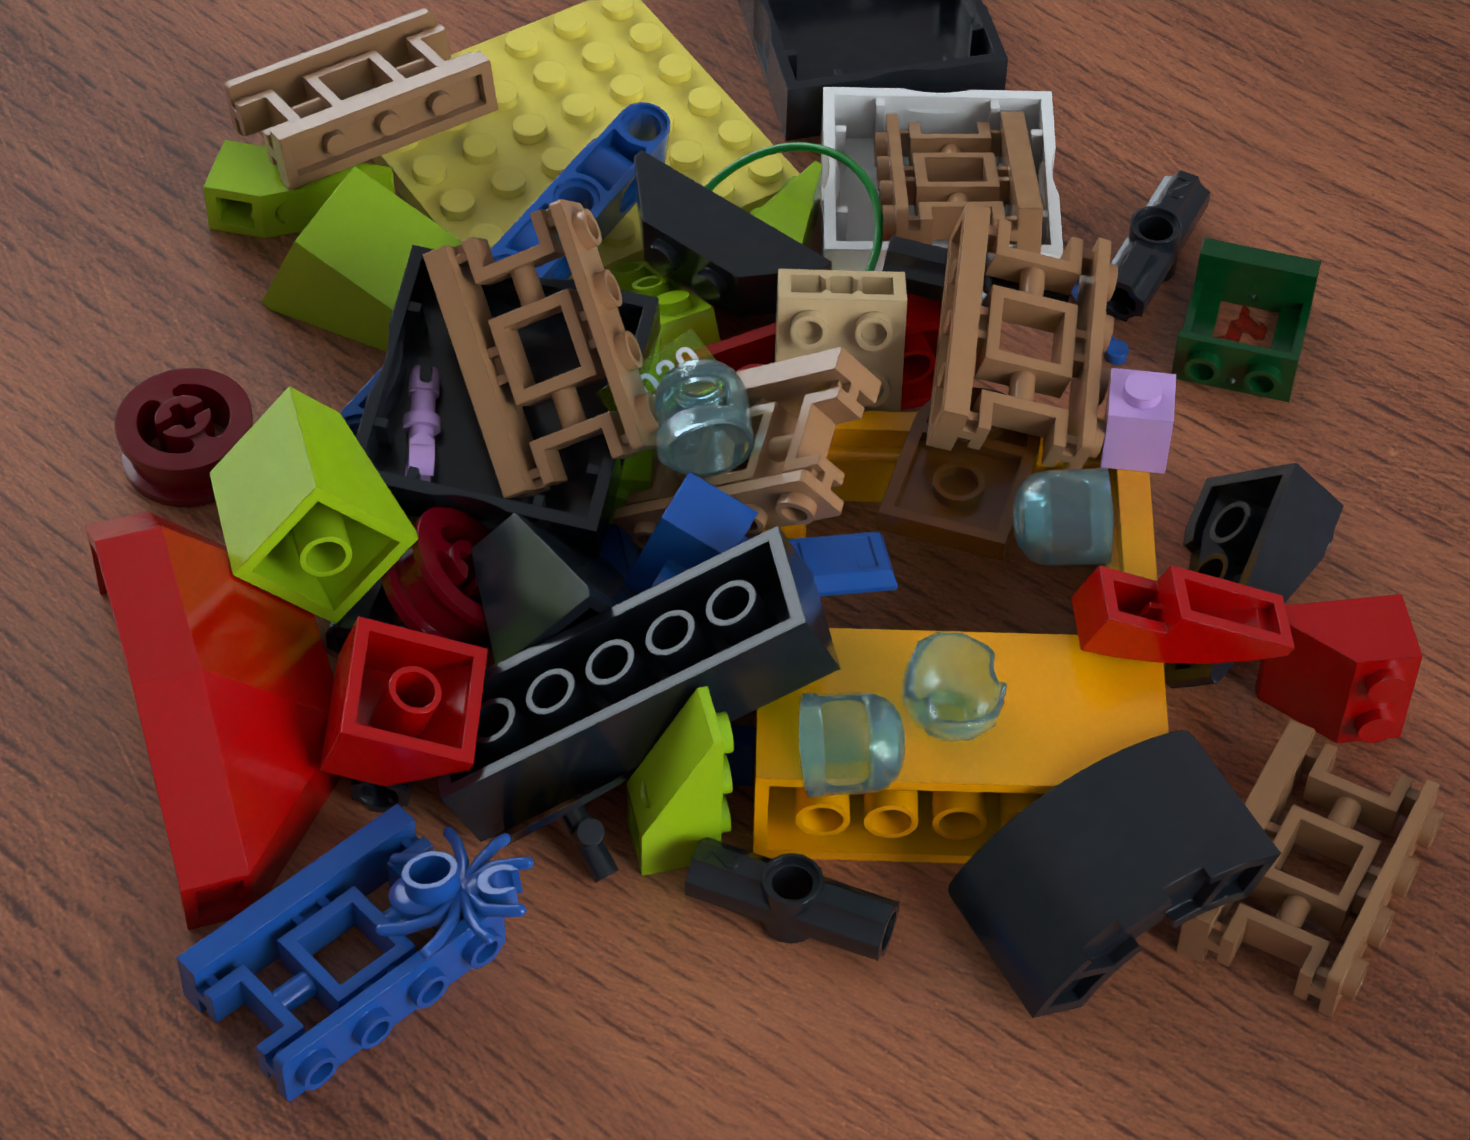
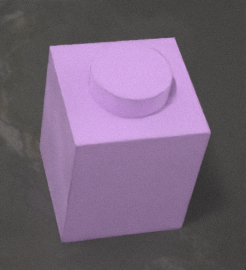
(1138, 420)

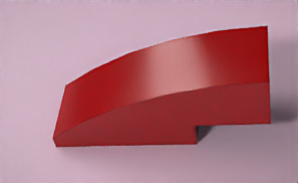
(1179, 618)

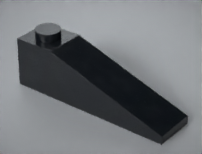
(1259, 532)

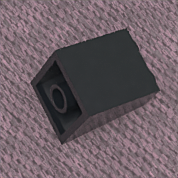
(539, 585)

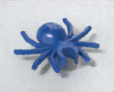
(441, 887)

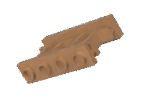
(411, 98)
(955, 170)
(969, 329)
(497, 364)
(793, 424)
(1365, 890)

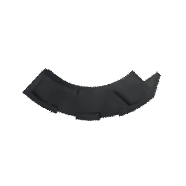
(1105, 862)

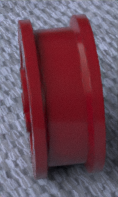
(180, 412)
(436, 580)

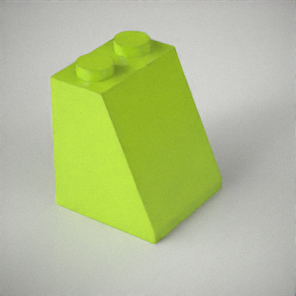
(353, 260)
(308, 509)

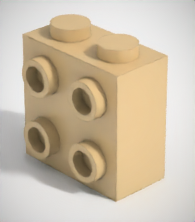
(849, 311)

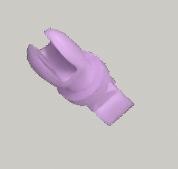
(422, 422)

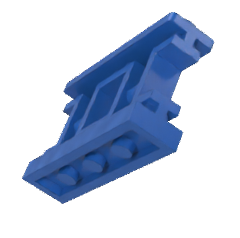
(302, 920)

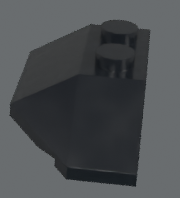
(714, 244)

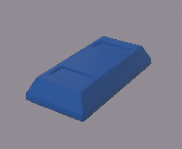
(848, 563)

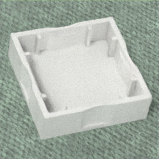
(849, 127)

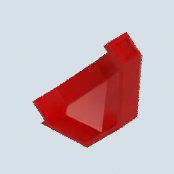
(227, 707)

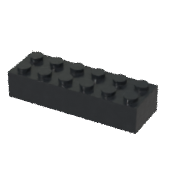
(614, 683)

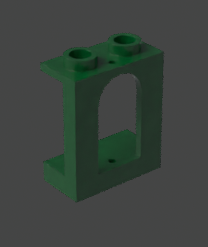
(1258, 281)

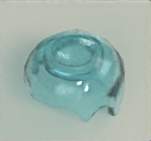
(952, 687)

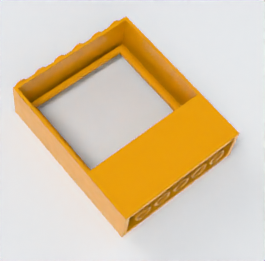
(953, 796)

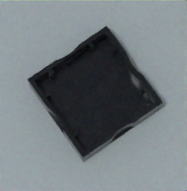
(869, 45)
(462, 463)

